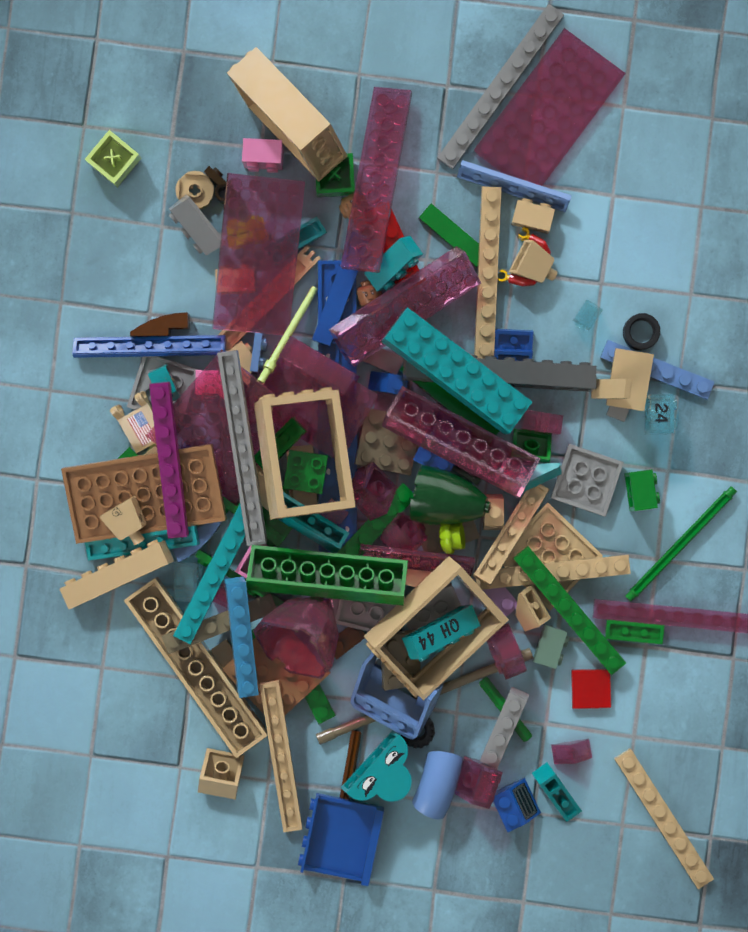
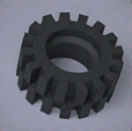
(423, 740)

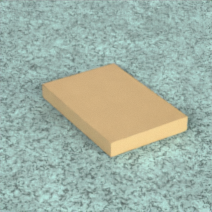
(632, 366)

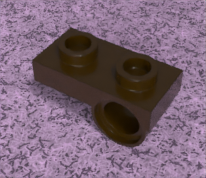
(216, 176)

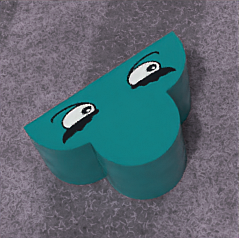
(382, 772)

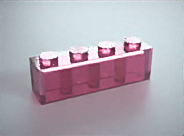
(319, 366)

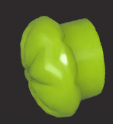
(452, 537)

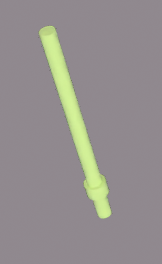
(270, 364)

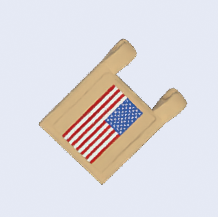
(136, 423)

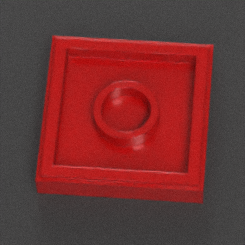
(590, 688)

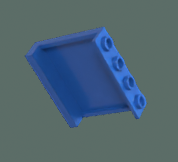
(341, 838)

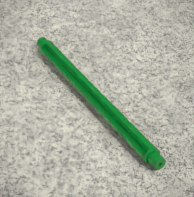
(681, 543)

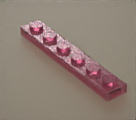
(416, 559)

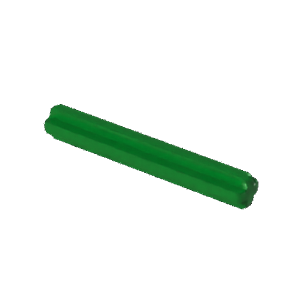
(499, 701)

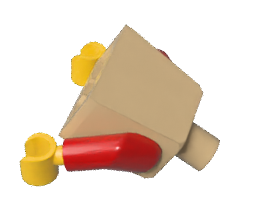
(531, 263)

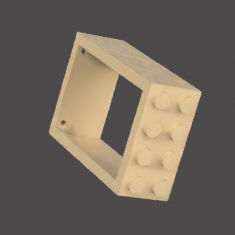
(287, 113)
(269, 454)
(453, 655)

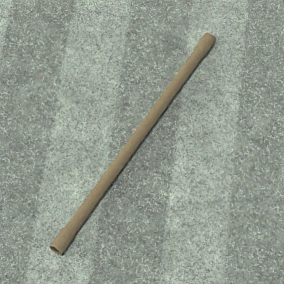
(332, 733)

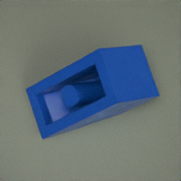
(386, 382)

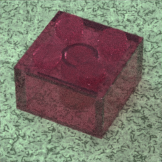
(373, 491)
(506, 652)
(478, 782)

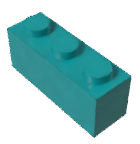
(395, 262)

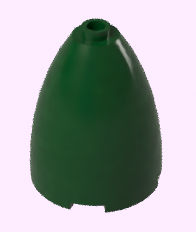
(445, 498)

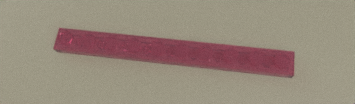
(670, 615)

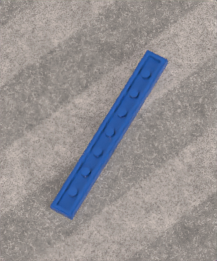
(148, 346)

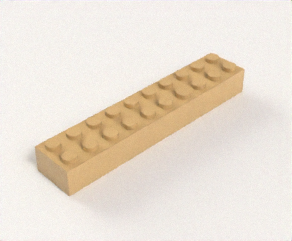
(198, 670)

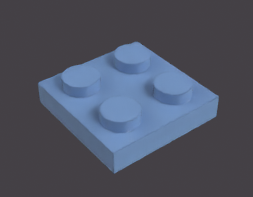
(259, 345)

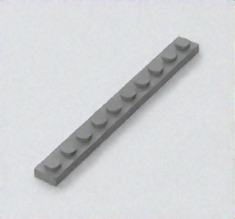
(500, 86)
(242, 447)

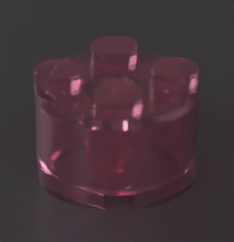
(404, 533)

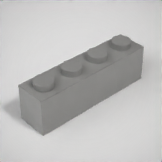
(504, 727)

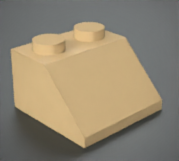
(220, 774)

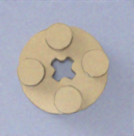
(202, 182)

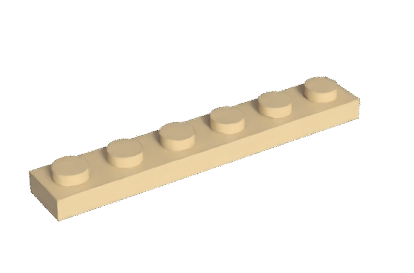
(510, 534)

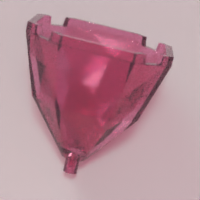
(301, 635)

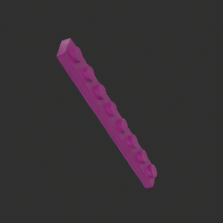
(169, 459)

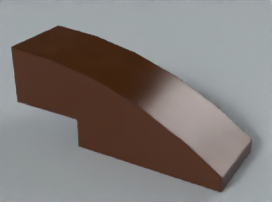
(163, 325)

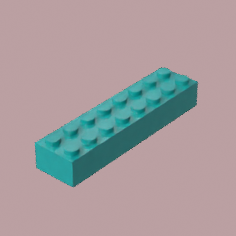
(456, 371)

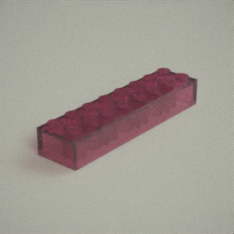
(422, 292)
(460, 442)

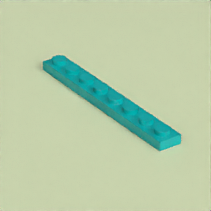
(212, 579)

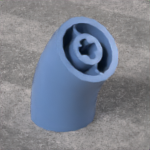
(437, 784)

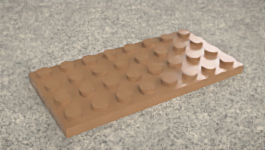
(105, 484)

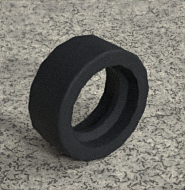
(641, 317)

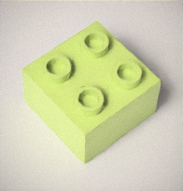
(113, 158)

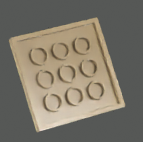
(552, 541)

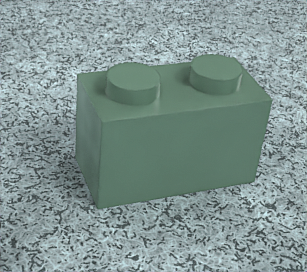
(550, 646)

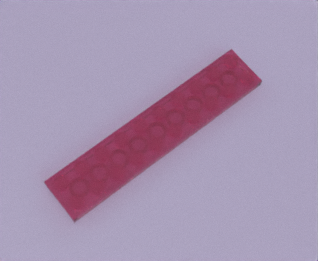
(376, 180)

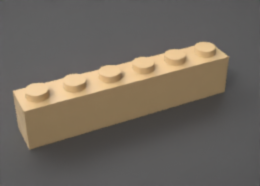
(117, 574)

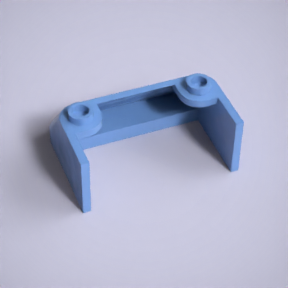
(392, 706)

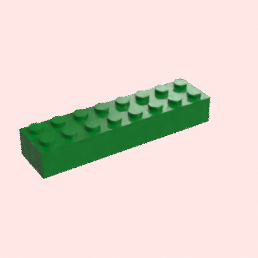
(327, 575)

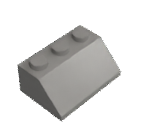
(195, 225)

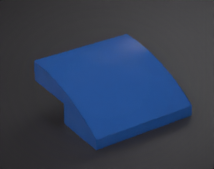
(513, 344)

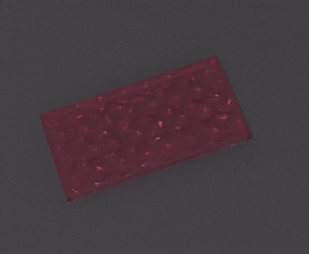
(549, 110)
(258, 254)

